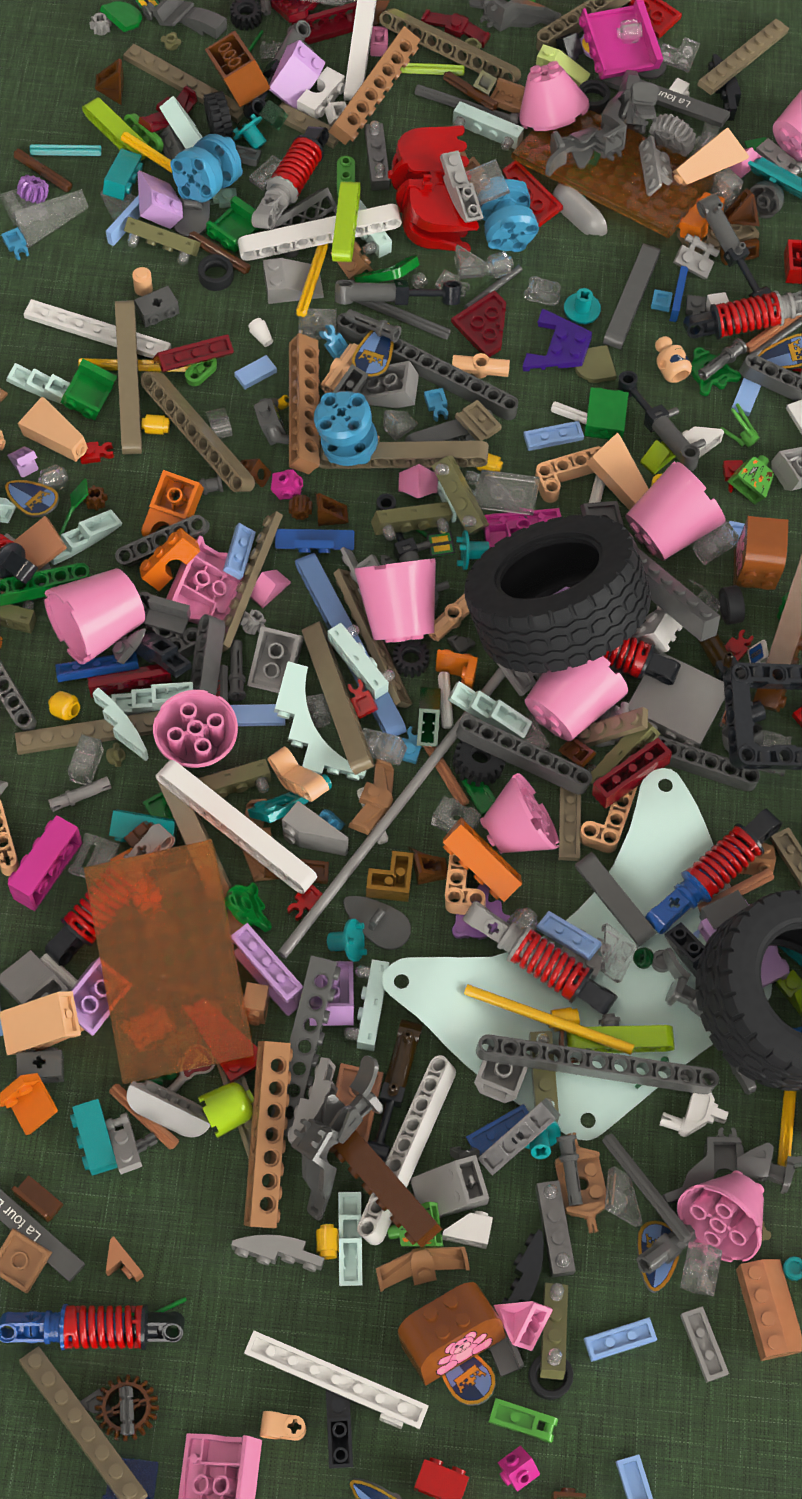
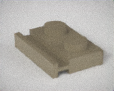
(478, 421)

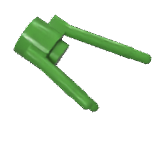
(749, 435)

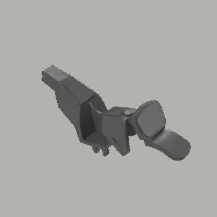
(514, 13)
(639, 100)
(583, 143)
(683, 993)
(336, 1126)
(728, 1154)

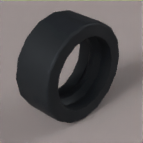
(600, 88)
(215, 261)
(732, 605)
(549, 1394)

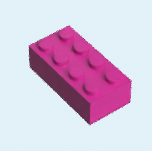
(44, 863)

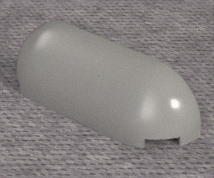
(580, 211)
(167, 1108)

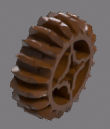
(137, 1404)

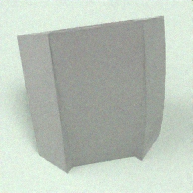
(788, 468)
(499, 1079)

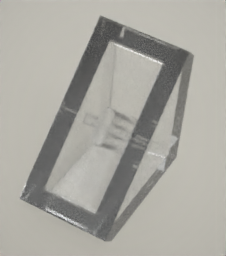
(468, 264)
(398, 423)

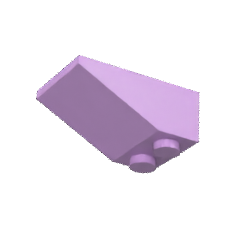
(296, 73)
(158, 201)
(91, 998)
(343, 1004)

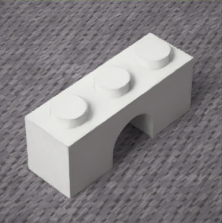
(330, 86)

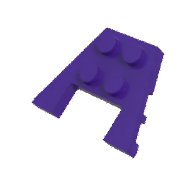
(566, 347)

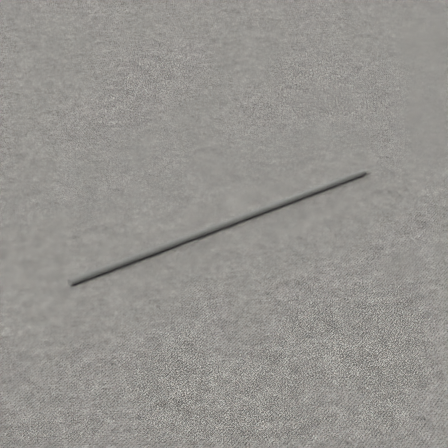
(380, 828)

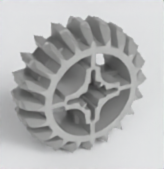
(673, 134)

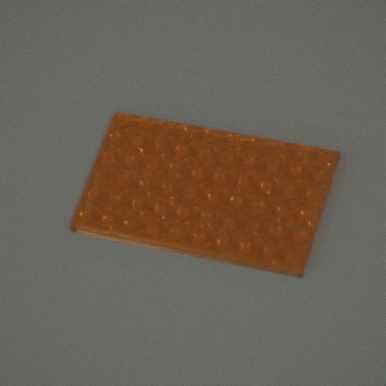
(617, 182)
(168, 962)

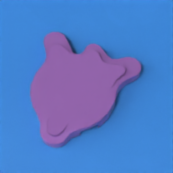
(463, 930)

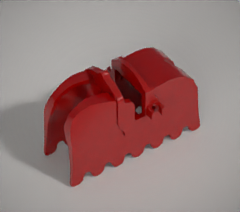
(421, 192)

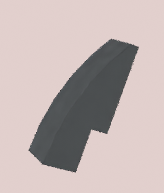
(204, 22)

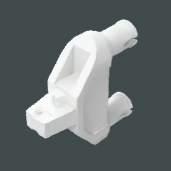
(699, 1113)

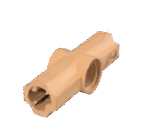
(482, 365)
(338, 369)
(445, 623)

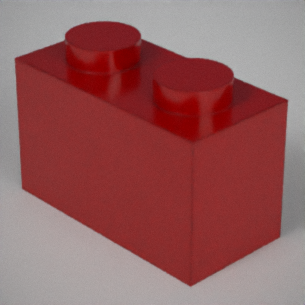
(440, 1481)

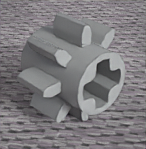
(100, 24)
(252, 621)

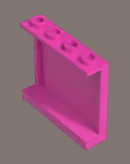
(609, 53)

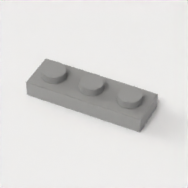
(704, 1344)

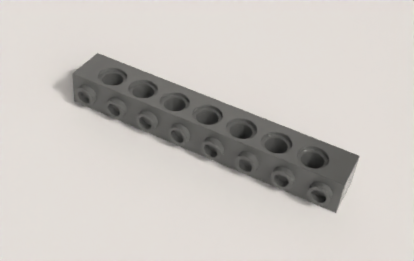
(317, 967)

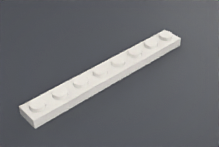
(89, 327)
(336, 1379)

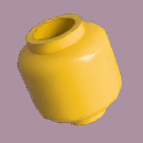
(64, 705)

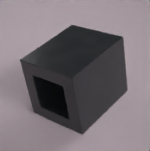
(570, 45)

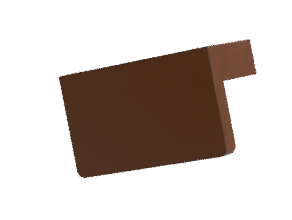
(38, 1198)

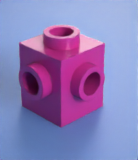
(286, 484)
(518, 1468)

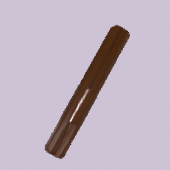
(470, 91)
(43, 170)
(212, 248)

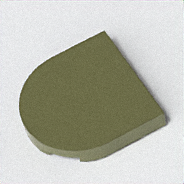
(597, 365)

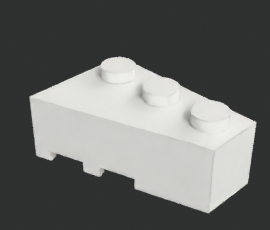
(659, 630)

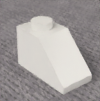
(710, 435)
(470, 1230)

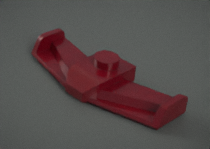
(456, 25)
(157, 121)

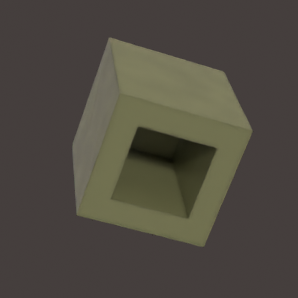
(485, 82)

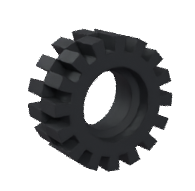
(246, 21)
(411, 668)

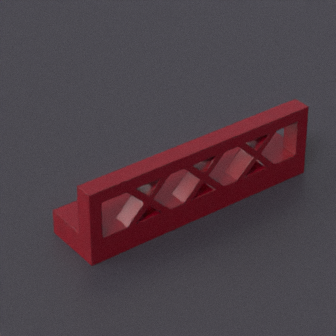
(330, 28)
(194, 353)
(128, 680)

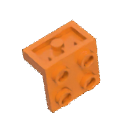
(457, 664)
(28, 1101)

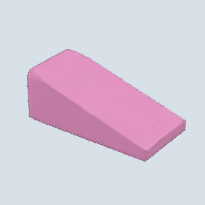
(379, 41)

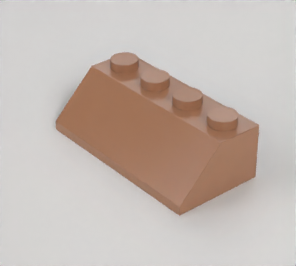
(770, 1308)

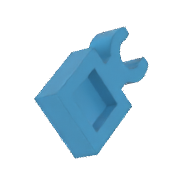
(15, 242)
(335, 342)
(436, 402)
(413, 751)
(332, 819)

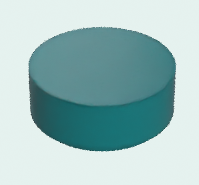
(793, 1268)

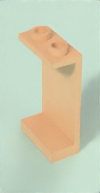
(39, 1022)

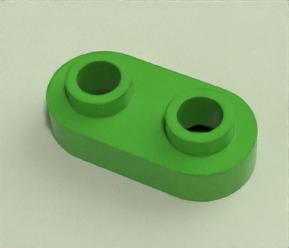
(200, 372)

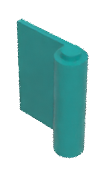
(777, 174)

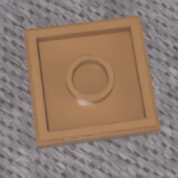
(22, 1260)

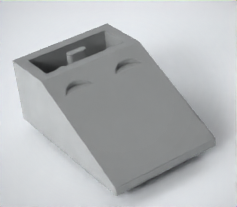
(30, 979)
(452, 1186)

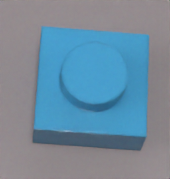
(661, 300)

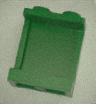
(232, 225)
(88, 389)
(606, 413)

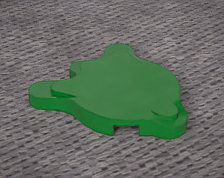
(720, 378)
(247, 906)

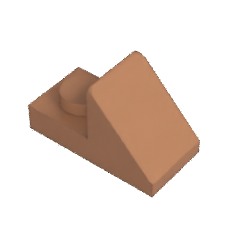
(117, 1257)

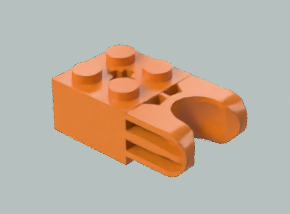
(165, 509)

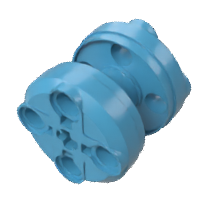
(206, 167)
(509, 219)
(346, 427)

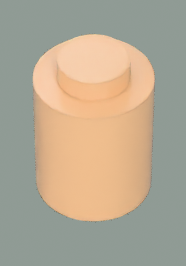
(142, 281)

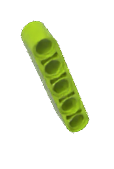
(109, 124)
(346, 222)
(645, 1038)

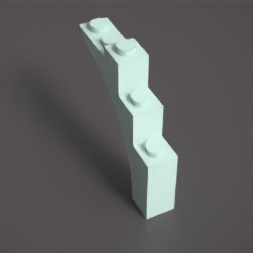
(293, 703)

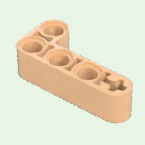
(555, 476)
(295, 777)
(609, 829)
(9, 849)
(459, 890)

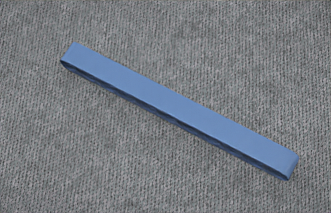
(333, 614)

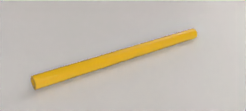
(549, 1019)

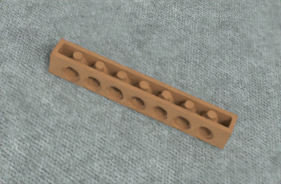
(381, 75)
(303, 401)
(259, 1144)

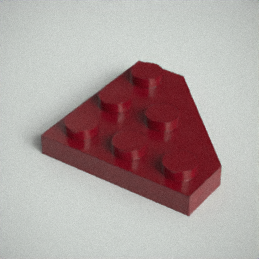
(293, 9)
(483, 323)

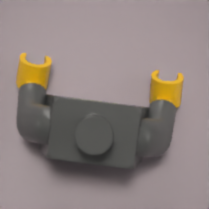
(271, 420)

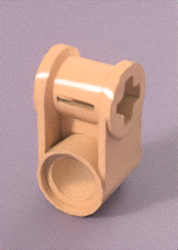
(276, 1426)

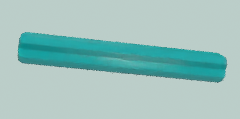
(65, 150)

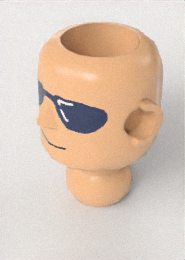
(672, 360)

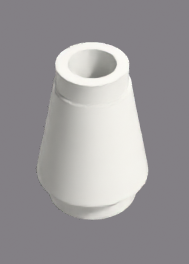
(260, 331)

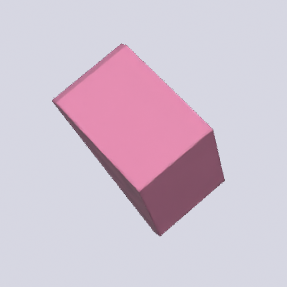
(268, 587)

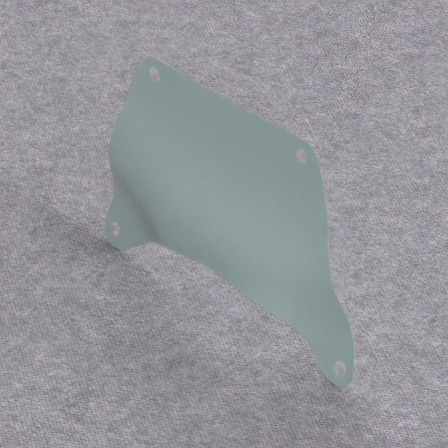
(659, 846)

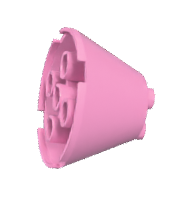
(551, 99)
(195, 728)
(518, 820)
(725, 1214)

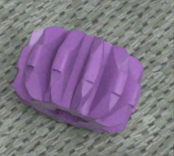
(32, 189)

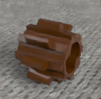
(96, 498)
(300, 507)

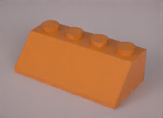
(482, 860)

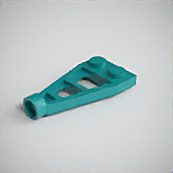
(271, 810)

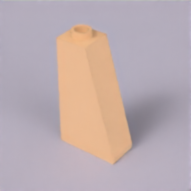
(713, 157)
(51, 429)
(618, 471)

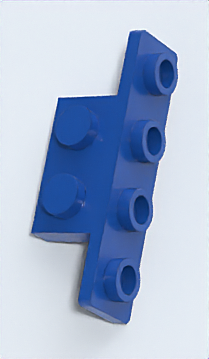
(314, 540)

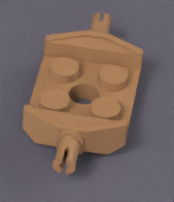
(595, 1194)

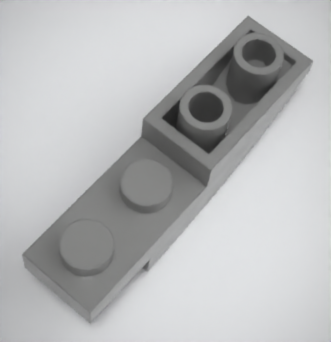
(459, 188)
(313, 1107)
(269, 1247)

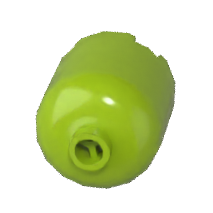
(227, 1107)

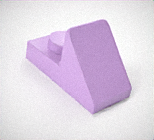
(24, 461)

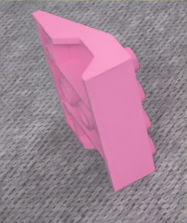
(204, 584)
(219, 1467)

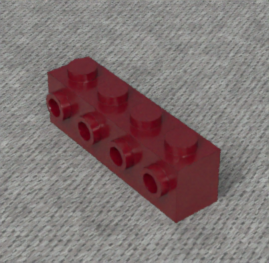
(631, 772)

